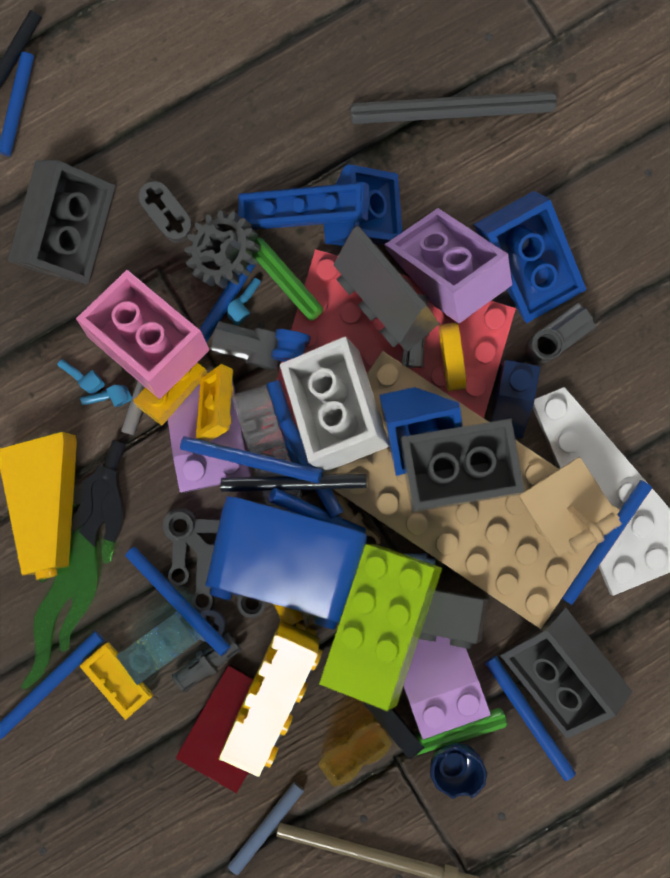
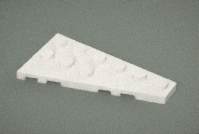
(644, 544)

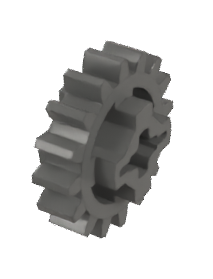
(224, 249)

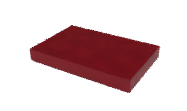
(210, 731)

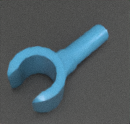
(236, 310)
(90, 382)
(117, 393)

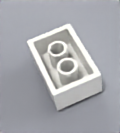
(334, 405)

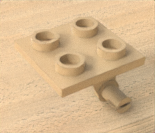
(570, 508)

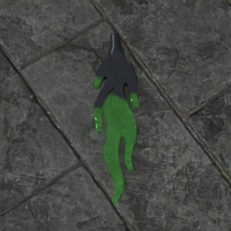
(99, 504)

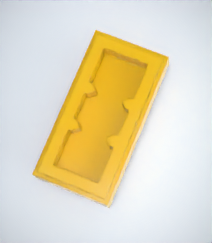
(115, 682)

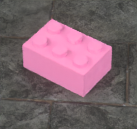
(143, 334)

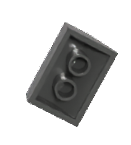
(61, 221)
(383, 292)
(461, 465)
(567, 674)

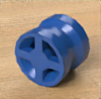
(289, 344)

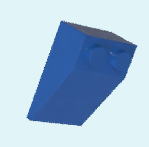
(538, 254)

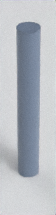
(266, 828)

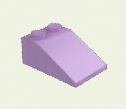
(451, 264)
(197, 470)
(443, 688)

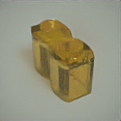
(347, 754)

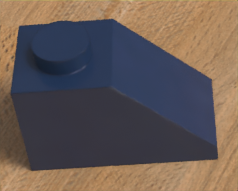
(515, 394)

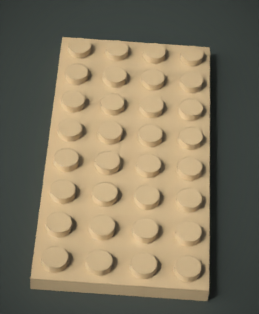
(483, 541)

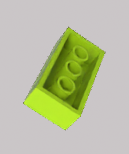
(380, 626)

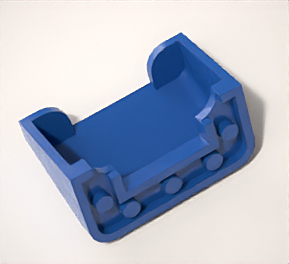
(284, 560)

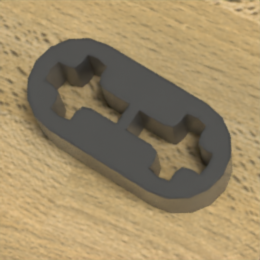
(159, 216)

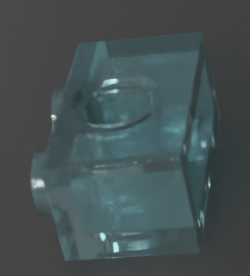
(157, 647)

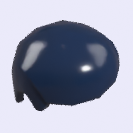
(458, 771)

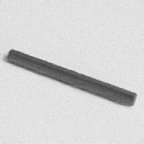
(453, 107)

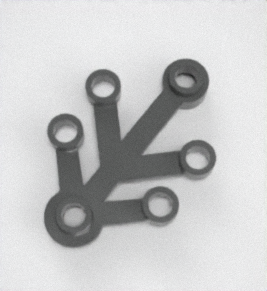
(204, 554)

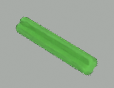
(287, 281)
(473, 729)

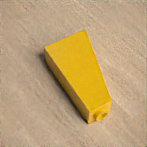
(39, 499)

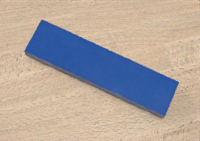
(305, 206)

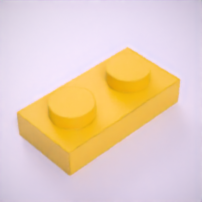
(214, 403)
(162, 409)

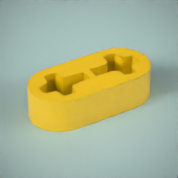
(452, 356)

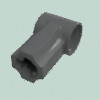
(561, 334)
(245, 344)

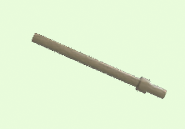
(368, 853)

